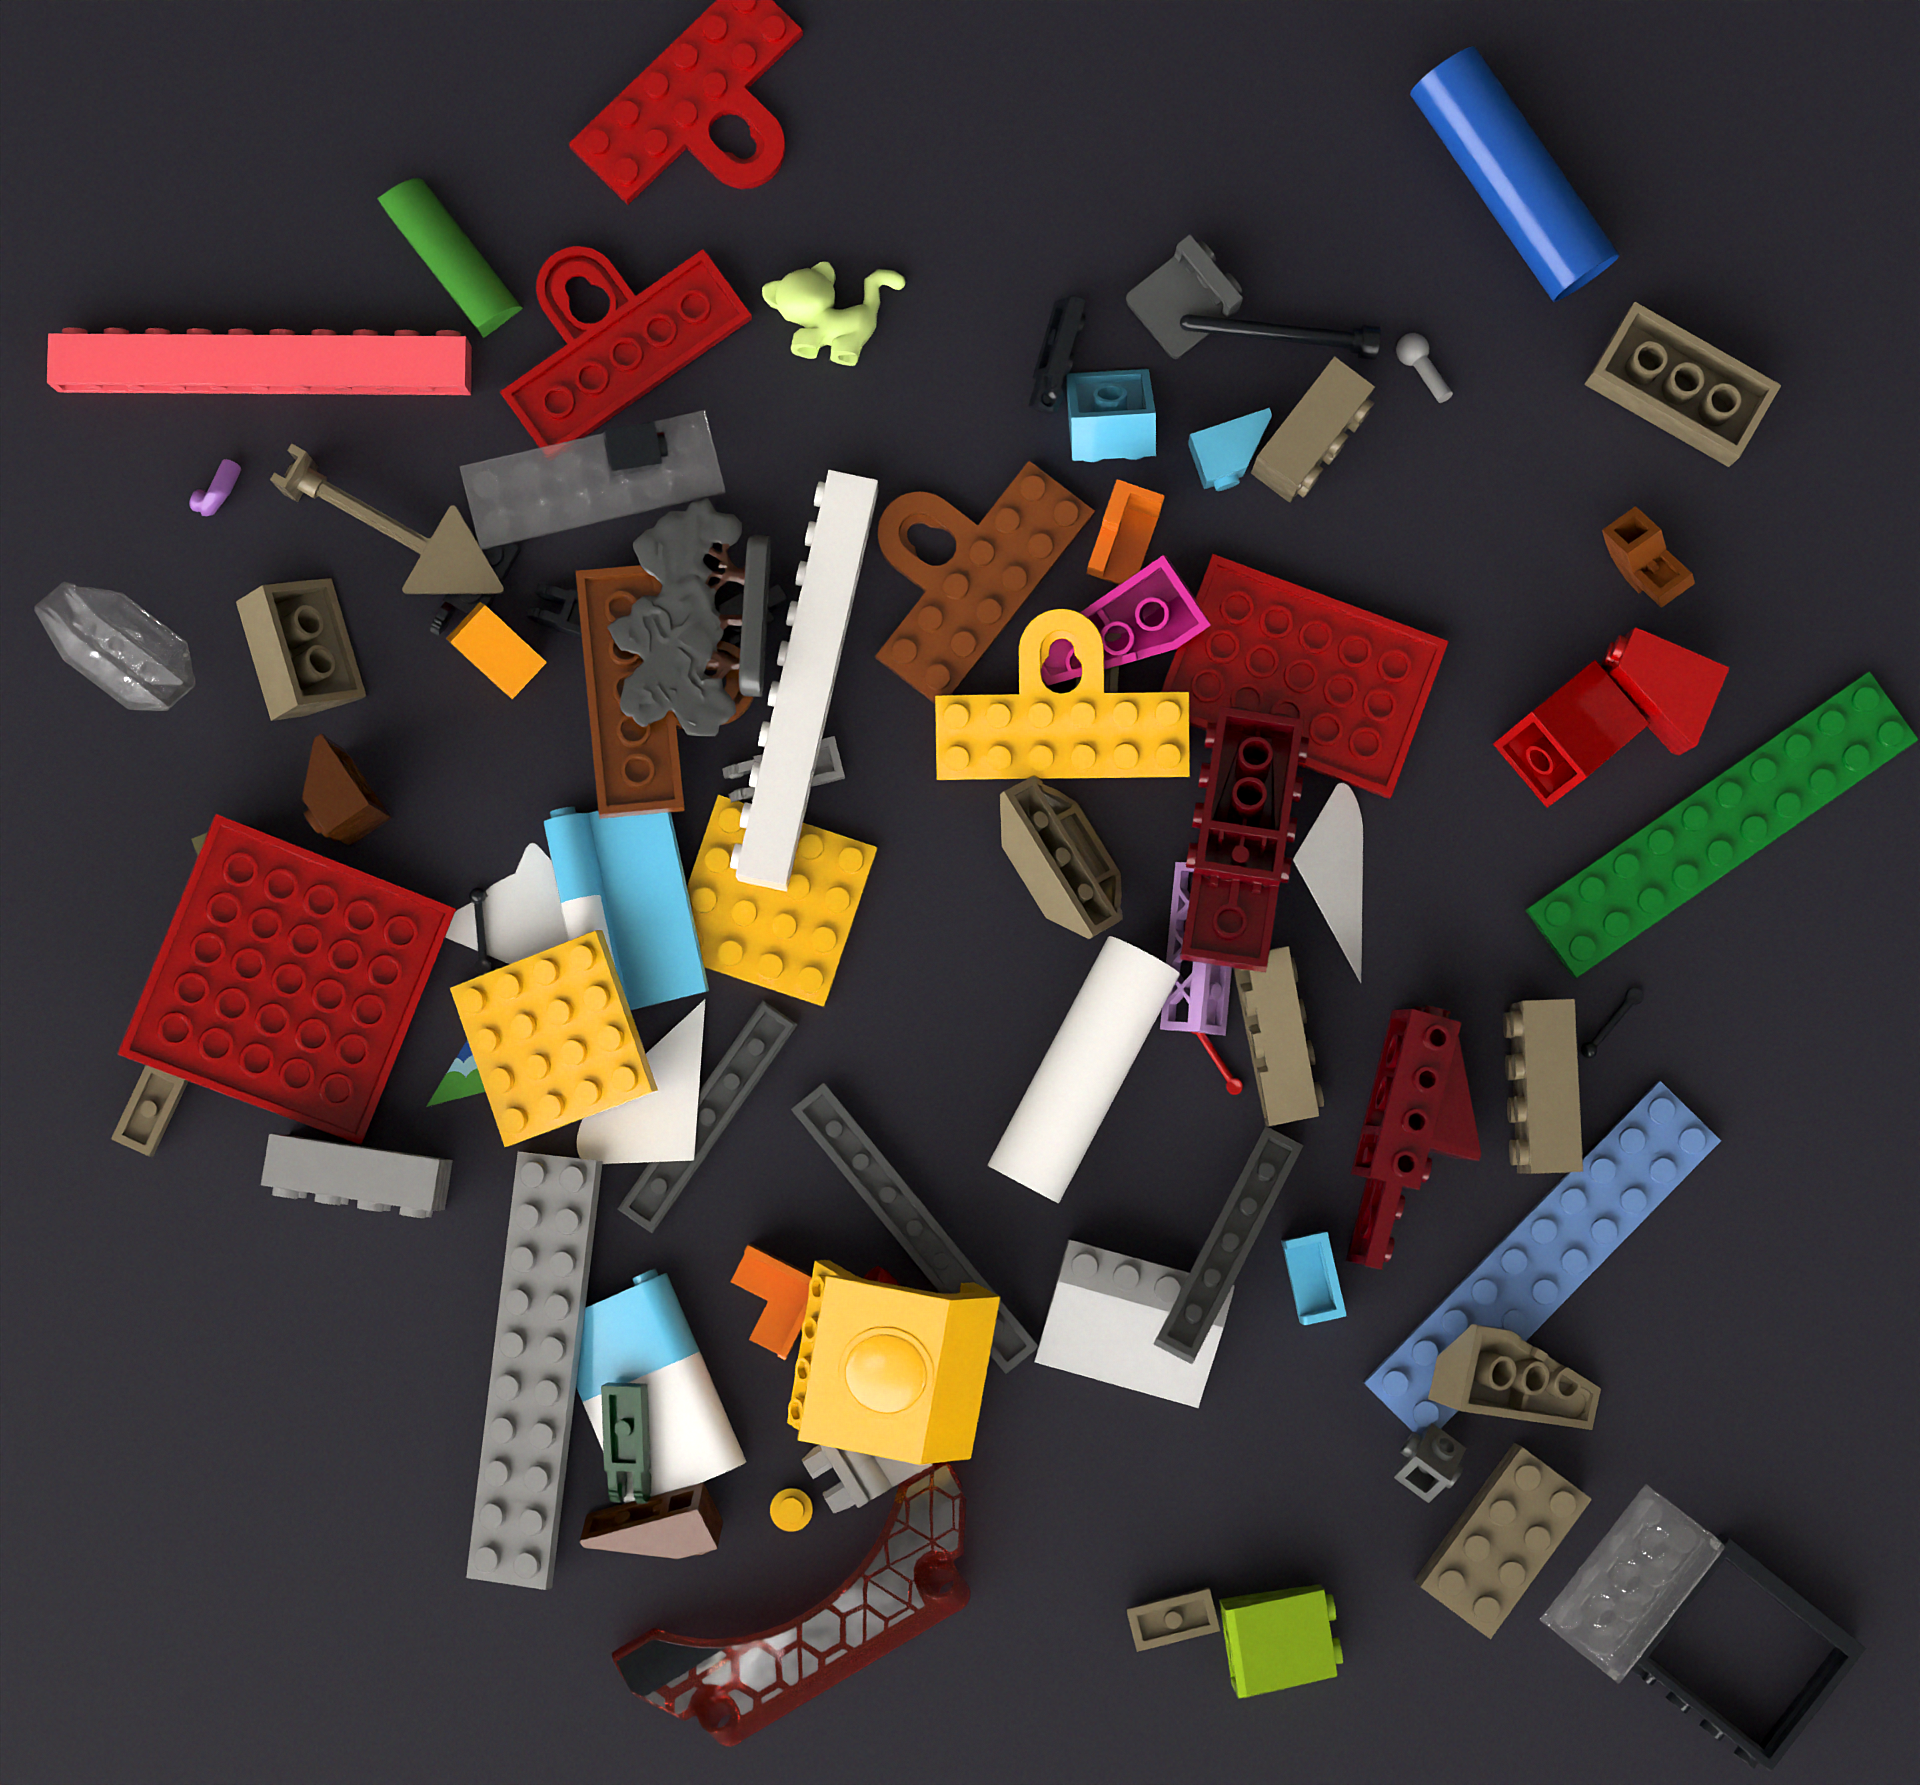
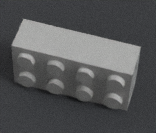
(358, 1173)

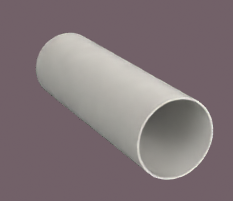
(1084, 1068)

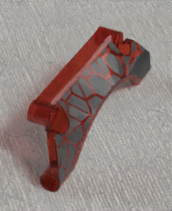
(869, 1615)

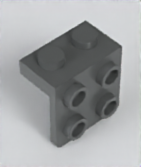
(1181, 287)

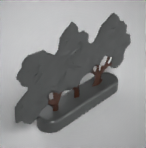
(682, 627)

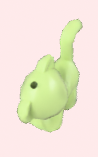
(809, 300)

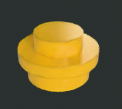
(791, 1509)

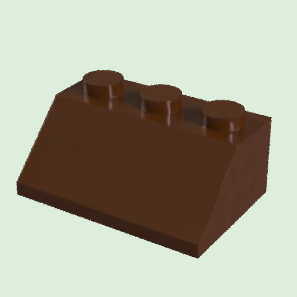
(339, 795)

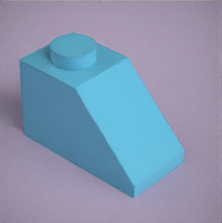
(1226, 449)

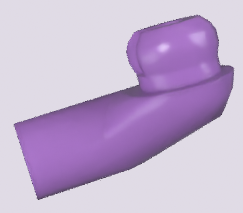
(219, 490)

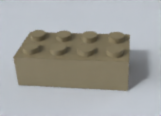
(1682, 384)
(1544, 1086)
(1502, 1540)

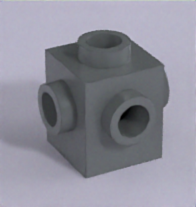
(1430, 1462)

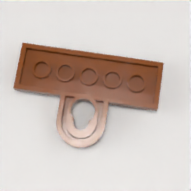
(982, 584)
(632, 763)

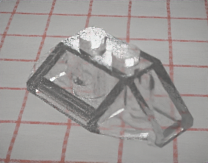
(118, 646)

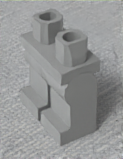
(860, 1474)

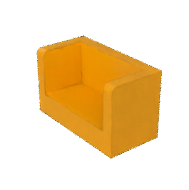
(496, 650)

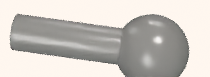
(1414, 351)

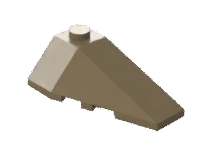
(1506, 1377)

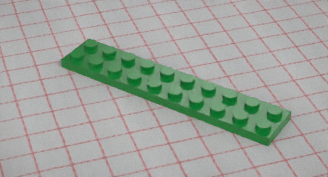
(1721, 825)

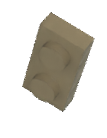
(149, 1110)
(1172, 1619)

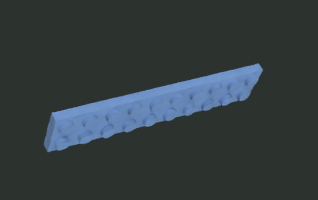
(1552, 1246)

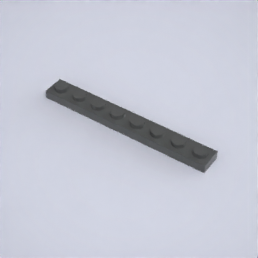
(904, 1214)

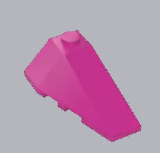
(1149, 611)

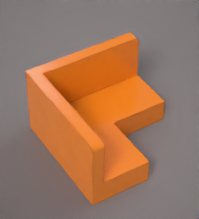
(1125, 532)
(787, 1297)

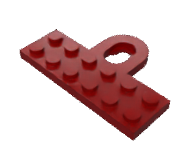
(685, 93)
(627, 351)

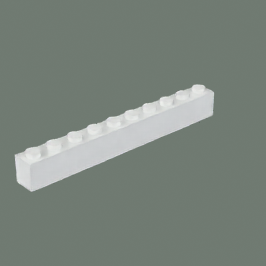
(806, 680)

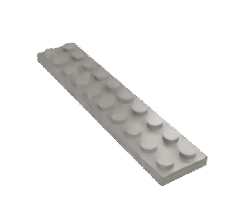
(534, 1370)

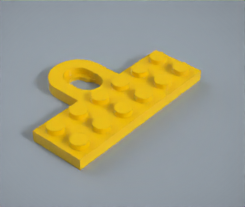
(1062, 733)

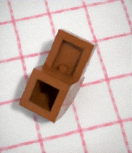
(1642, 557)

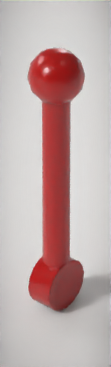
(1234, 1085)

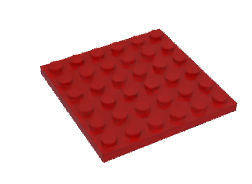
(286, 980)

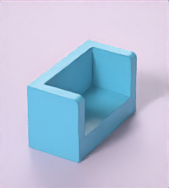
(1313, 1278)

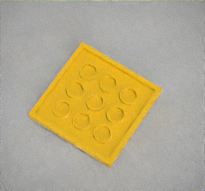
(770, 934)
(553, 1038)

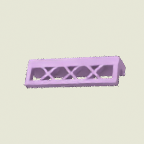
(1207, 985)

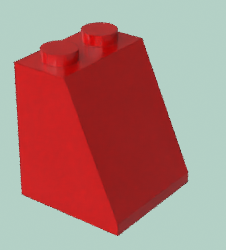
(1667, 685)
(1571, 734)

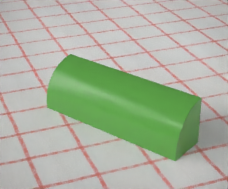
(450, 255)

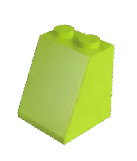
(1280, 1639)

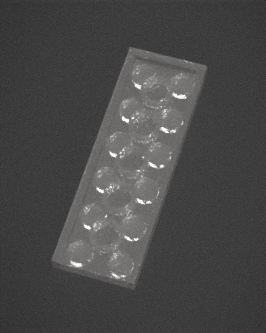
(572, 484)

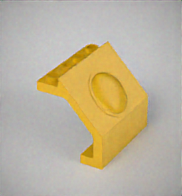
(891, 1367)

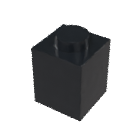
(634, 448)

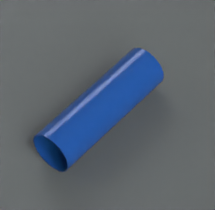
(1514, 173)

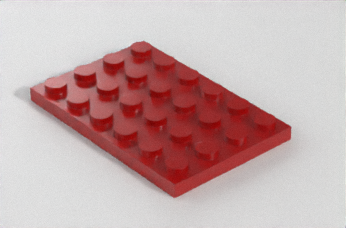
(1314, 659)

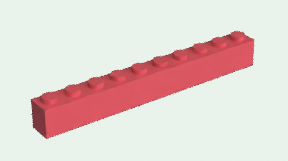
(259, 363)

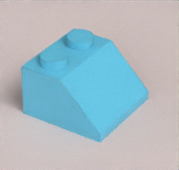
(1111, 415)

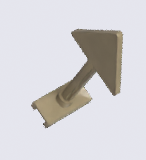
(447, 561)

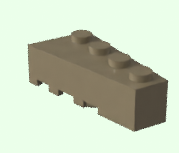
(1278, 1040)

